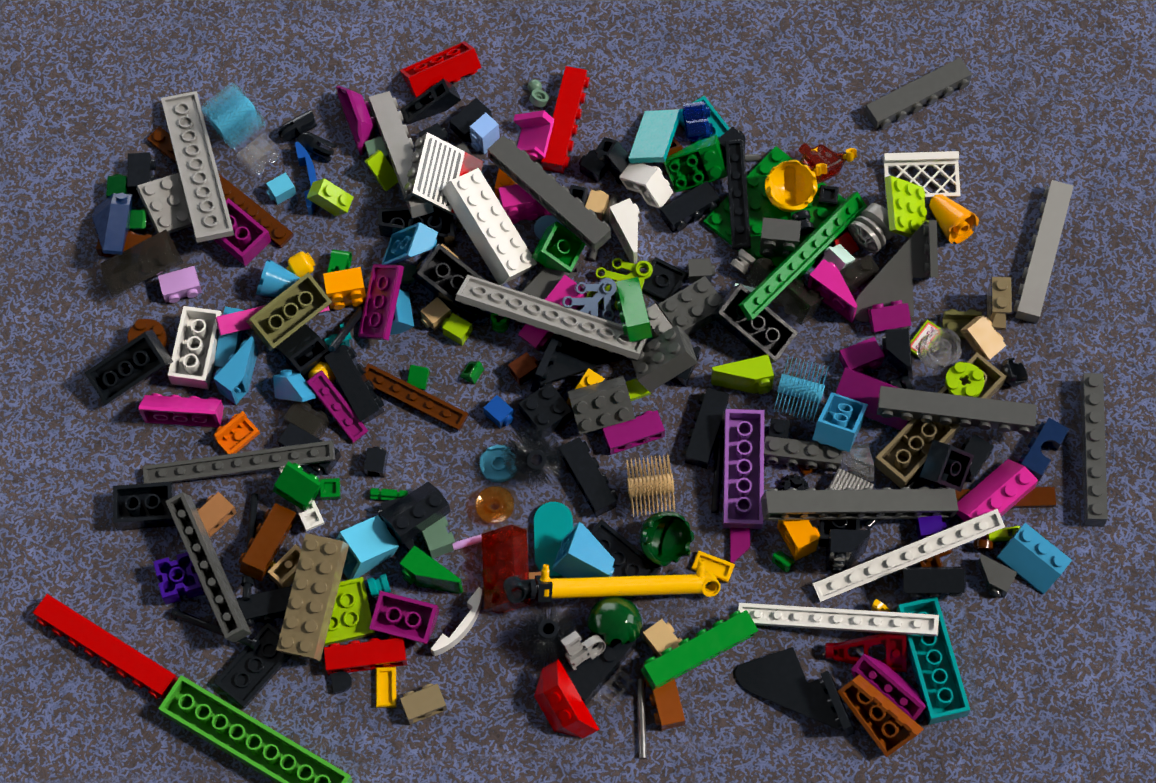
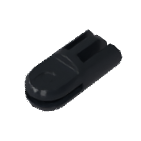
(297, 125)
(312, 144)

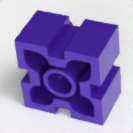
(168, 573)

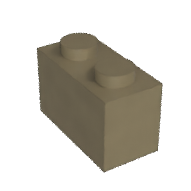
(423, 703)

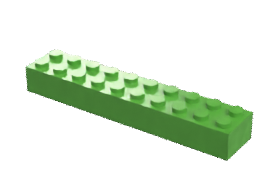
(245, 737)

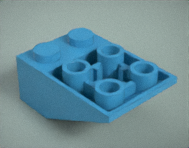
(235, 377)

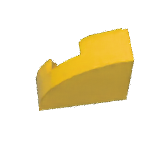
(879, 606)

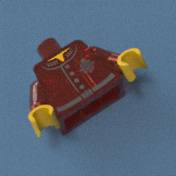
(824, 161)

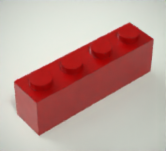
(365, 655)

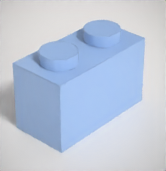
(484, 133)

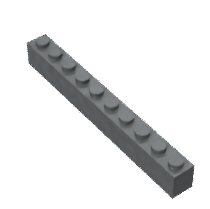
(858, 504)

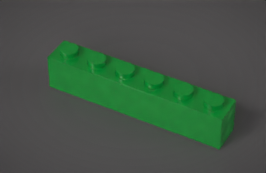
(699, 649)

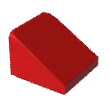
(847, 242)

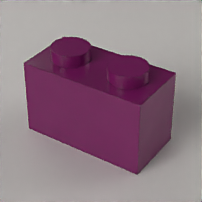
(889, 317)
(862, 355)

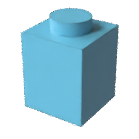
(280, 189)

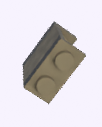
(999, 301)

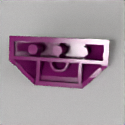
(357, 116)
(890, 685)

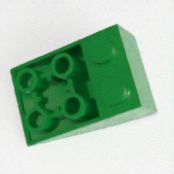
(697, 164)

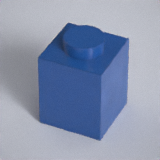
(499, 412)

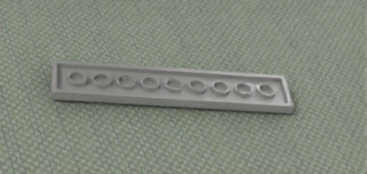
(197, 167)
(548, 316)

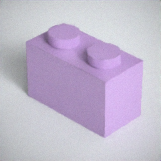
(180, 284)

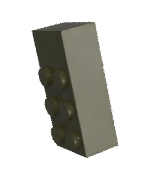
(289, 311)

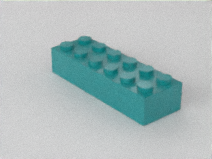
(935, 667)

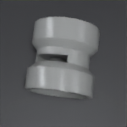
(743, 261)

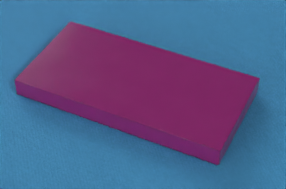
(380, 302)
(866, 390)

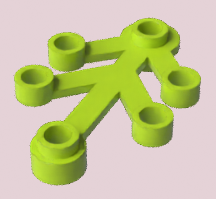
(618, 277)

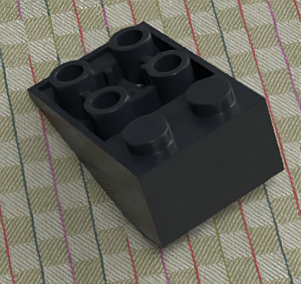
(303, 350)

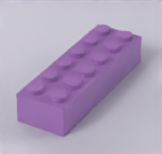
(743, 468)

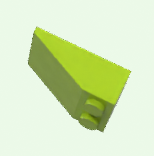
(747, 375)

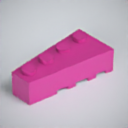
(539, 337)

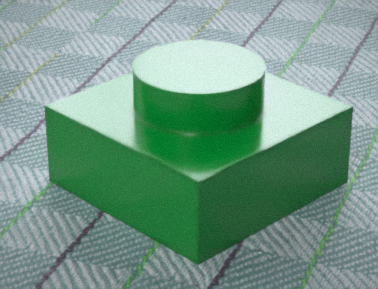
(330, 489)

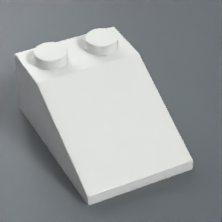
(624, 221)

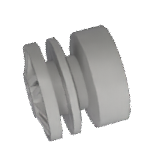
(871, 228)

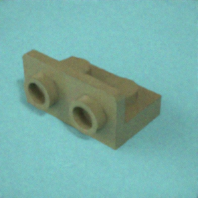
(957, 320)

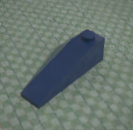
(113, 222)

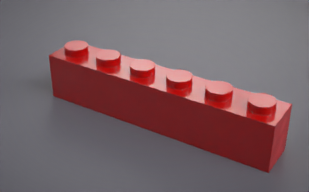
(566, 114)

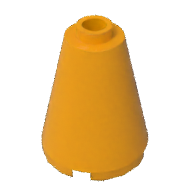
(953, 218)

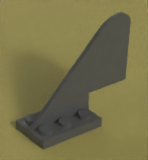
(895, 280)

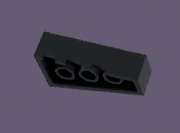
(398, 218)

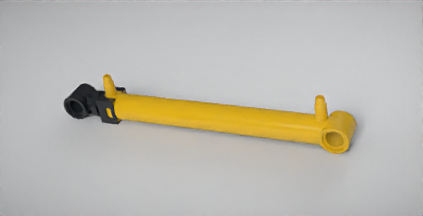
(547, 588)

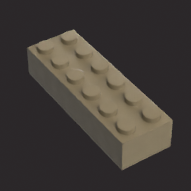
(312, 597)

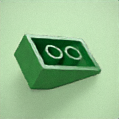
(428, 573)

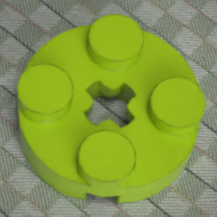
(965, 370)

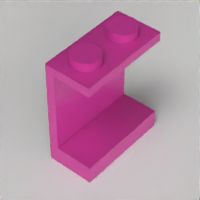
(534, 133)

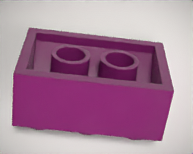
(404, 617)

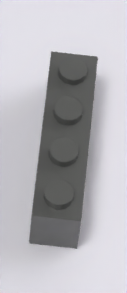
(546, 281)

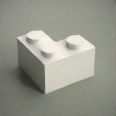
(648, 182)

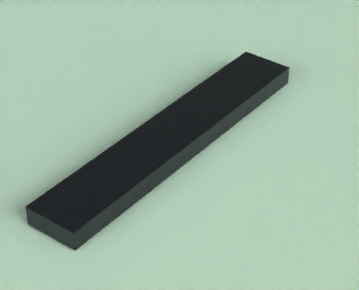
(738, 194)

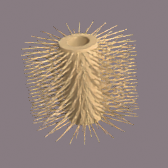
(651, 485)

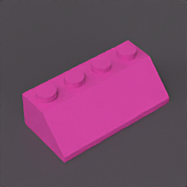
(181, 410)
(997, 491)

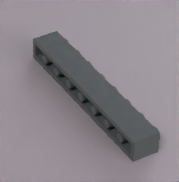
(549, 193)
(956, 409)
(1093, 450)
(208, 567)

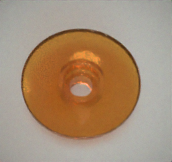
(491, 496)

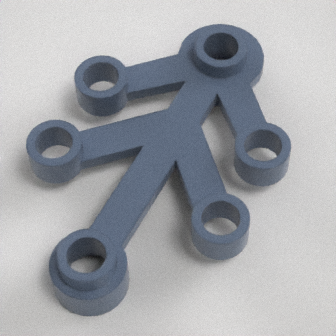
(591, 303)

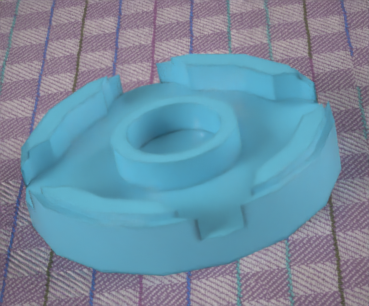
(494, 468)

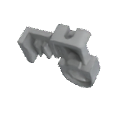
(582, 651)

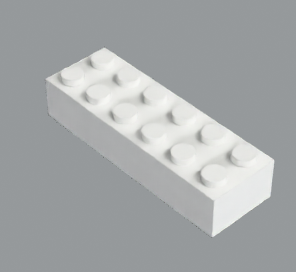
(488, 226)

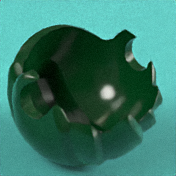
(665, 538)
(615, 620)

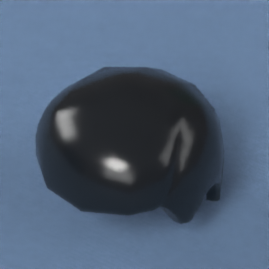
(1015, 372)

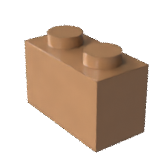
(216, 513)

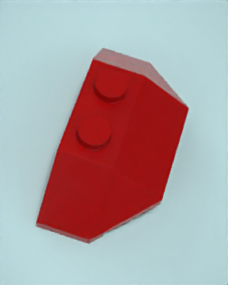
(563, 703)

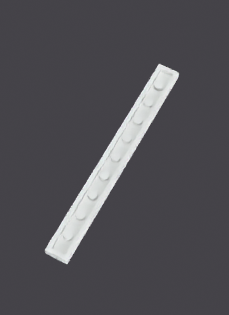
(909, 555)
(842, 619)

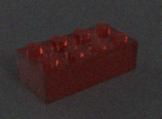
(503, 557)

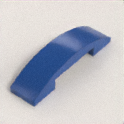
(305, 159)

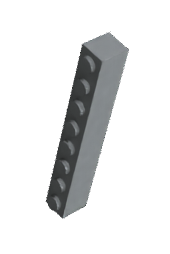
(397, 145)
(1044, 251)

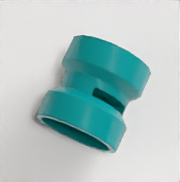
(378, 585)

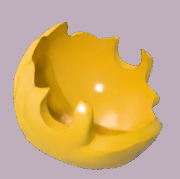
(791, 186)

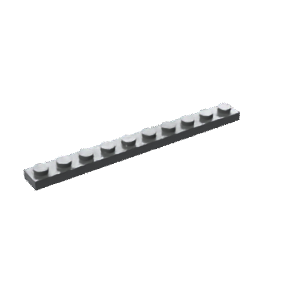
(239, 462)

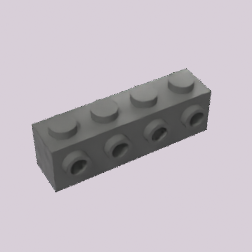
(800, 452)

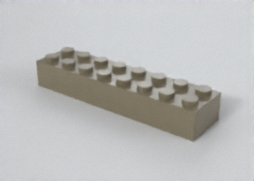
(909, 449)

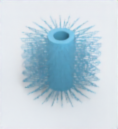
(233, 116)
(801, 388)

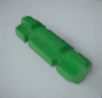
(387, 494)

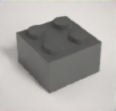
(779, 237)

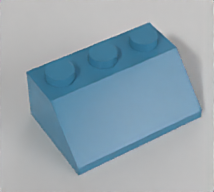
(409, 243)
(1034, 558)

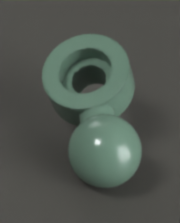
(538, 97)

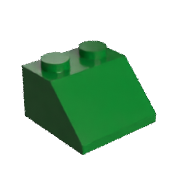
(558, 248)

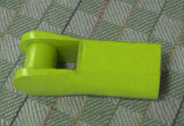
(1002, 534)

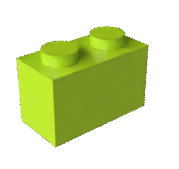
(330, 197)

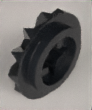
(796, 480)

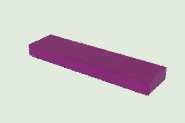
(337, 406)

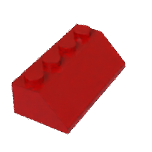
(447, 64)

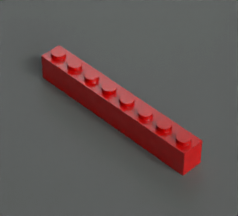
(105, 646)

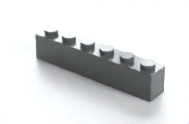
(918, 94)

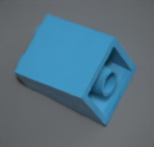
(582, 556)

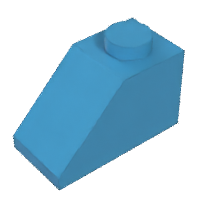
(292, 387)

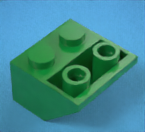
(297, 486)

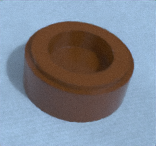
(983, 545)

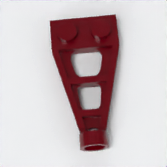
(894, 644)

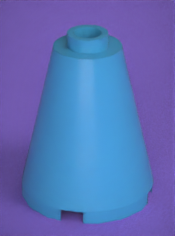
(275, 280)

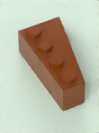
(879, 715)

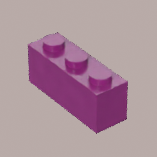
(634, 432)

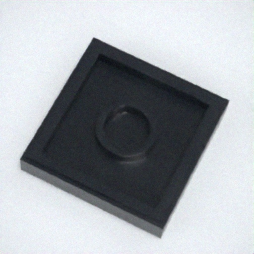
(664, 281)

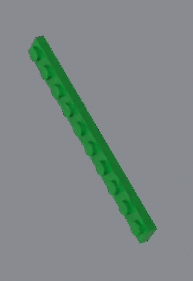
(802, 256)

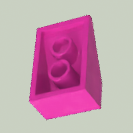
(832, 287)

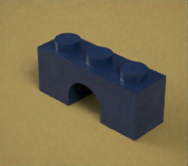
(1050, 435)

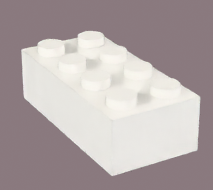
(195, 348)

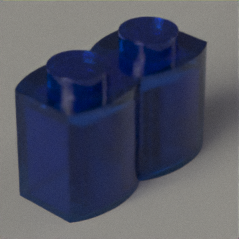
(696, 121)

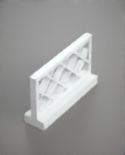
(925, 159)

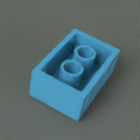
(840, 422)

